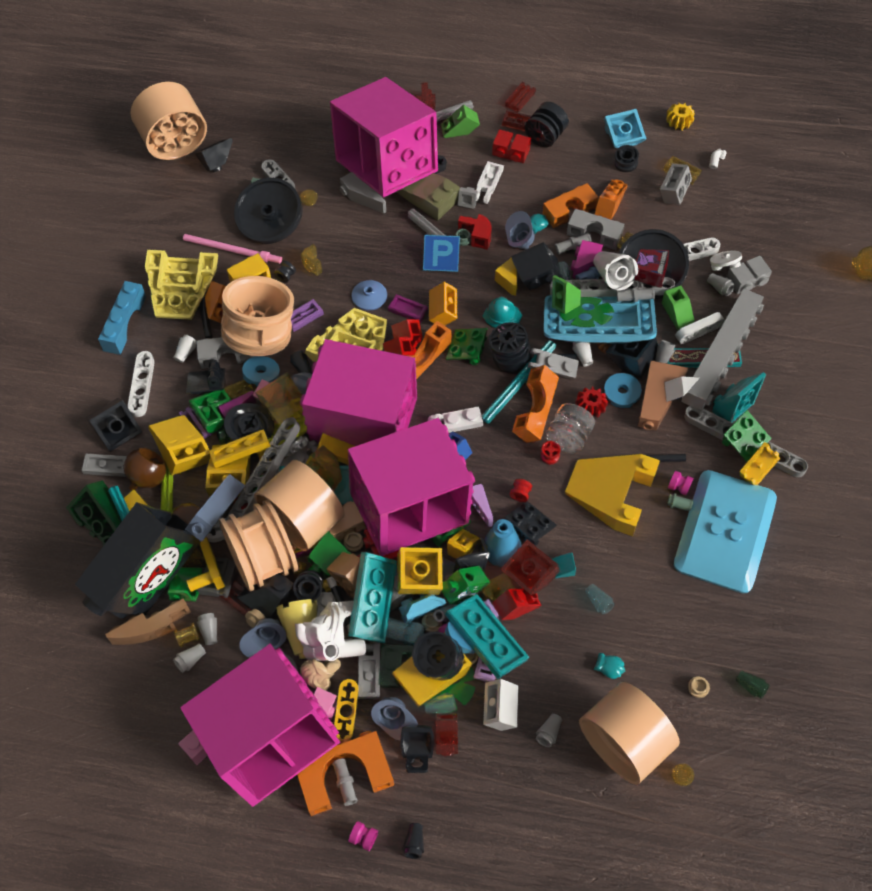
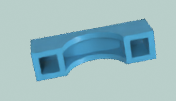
(115, 329)

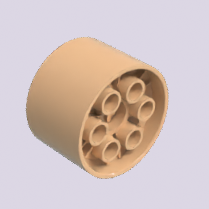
(168, 120)
(302, 504)
(629, 732)

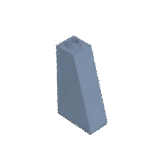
(215, 507)

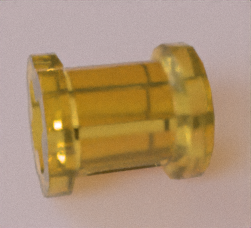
(186, 635)

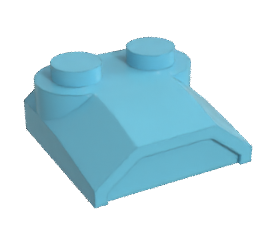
(625, 128)
(414, 609)

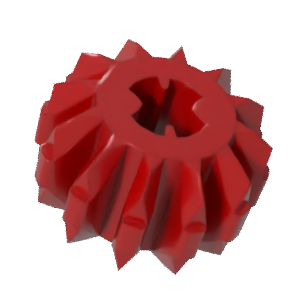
(592, 401)

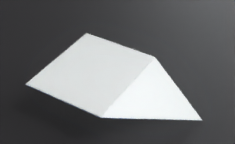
(679, 387)

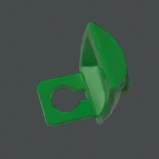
(179, 588)

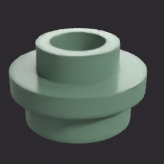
(465, 236)

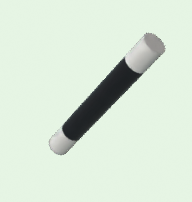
(338, 597)

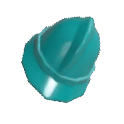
(500, 312)

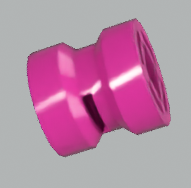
(680, 483)
(363, 836)

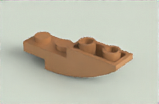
(140, 629)

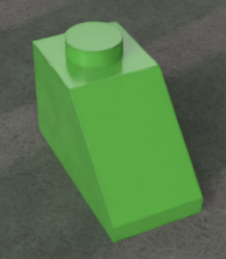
(564, 295)

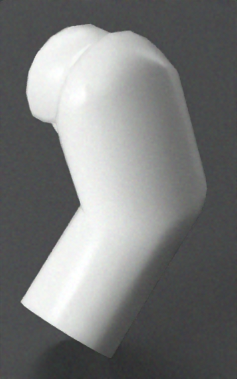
(715, 156)

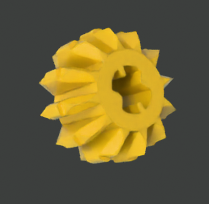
(680, 116)

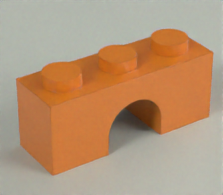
(580, 198)

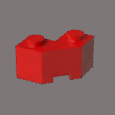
(406, 337)

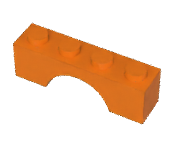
(433, 344)
(542, 386)

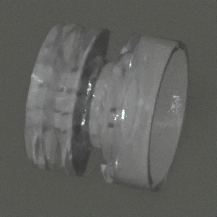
(571, 428)

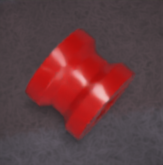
(551, 448)
(521, 490)

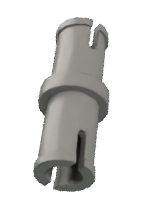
(572, 243)
(635, 294)
(344, 782)

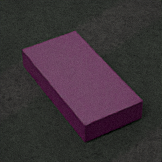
(407, 308)

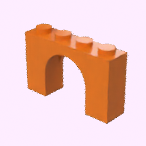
(363, 749)

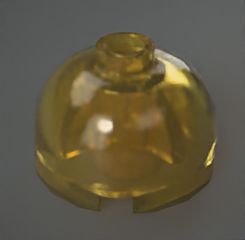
(863, 263)

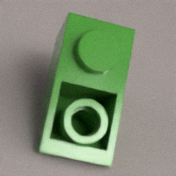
(460, 123)
(678, 307)

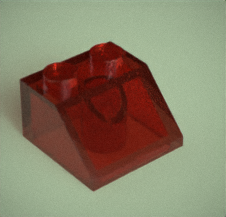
(531, 568)

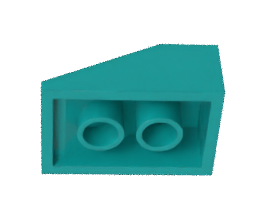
(738, 397)

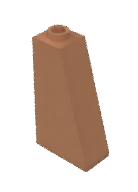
(654, 399)

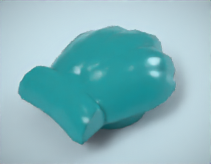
(538, 222)
(610, 665)

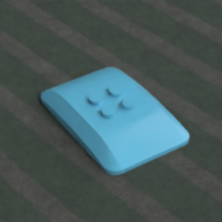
(630, 323)
(725, 531)

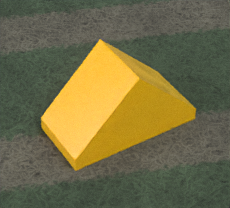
(507, 276)
(461, 544)

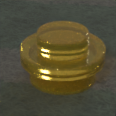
(309, 197)
(683, 774)

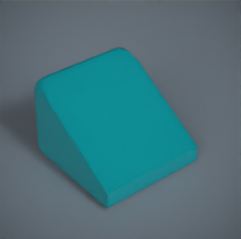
(566, 565)

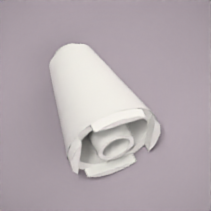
(616, 269)

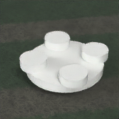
(726, 258)

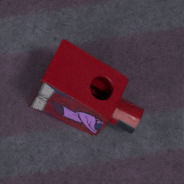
(652, 266)

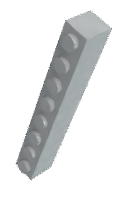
(723, 348)

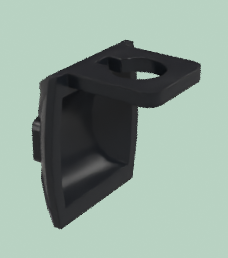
(475, 559)
(417, 743)

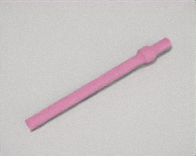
(266, 256)

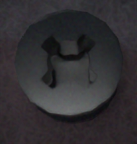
(284, 271)

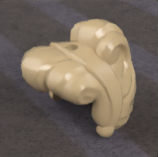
(319, 674)

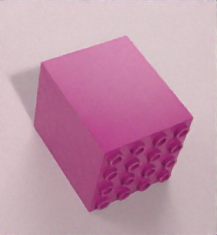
(385, 136)
(358, 393)
(410, 485)
(260, 725)

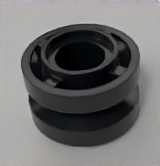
(629, 164)
(308, 576)

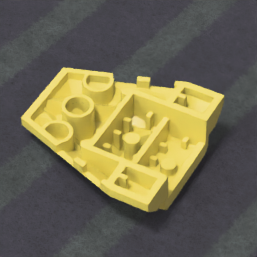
(178, 282)
(353, 328)

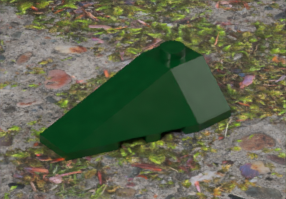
(95, 511)

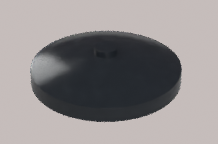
(268, 210)
(660, 240)

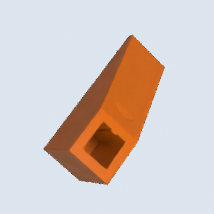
(610, 199)

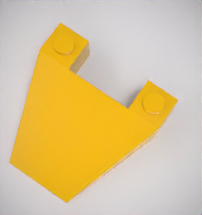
(603, 484)

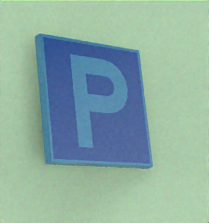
(441, 253)

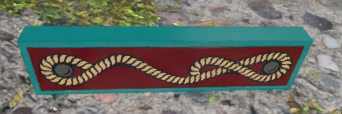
(693, 357)

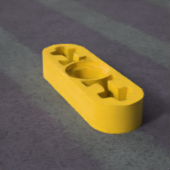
(353, 695)

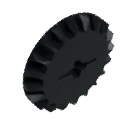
(242, 415)

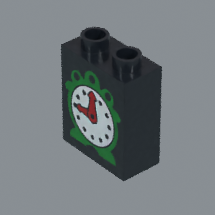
(137, 562)

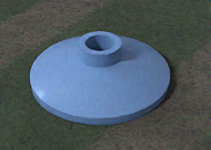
(371, 300)

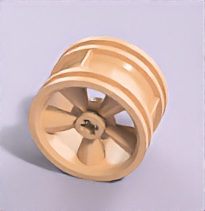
(257, 315)
(258, 544)

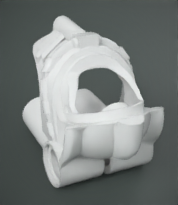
(324, 635)

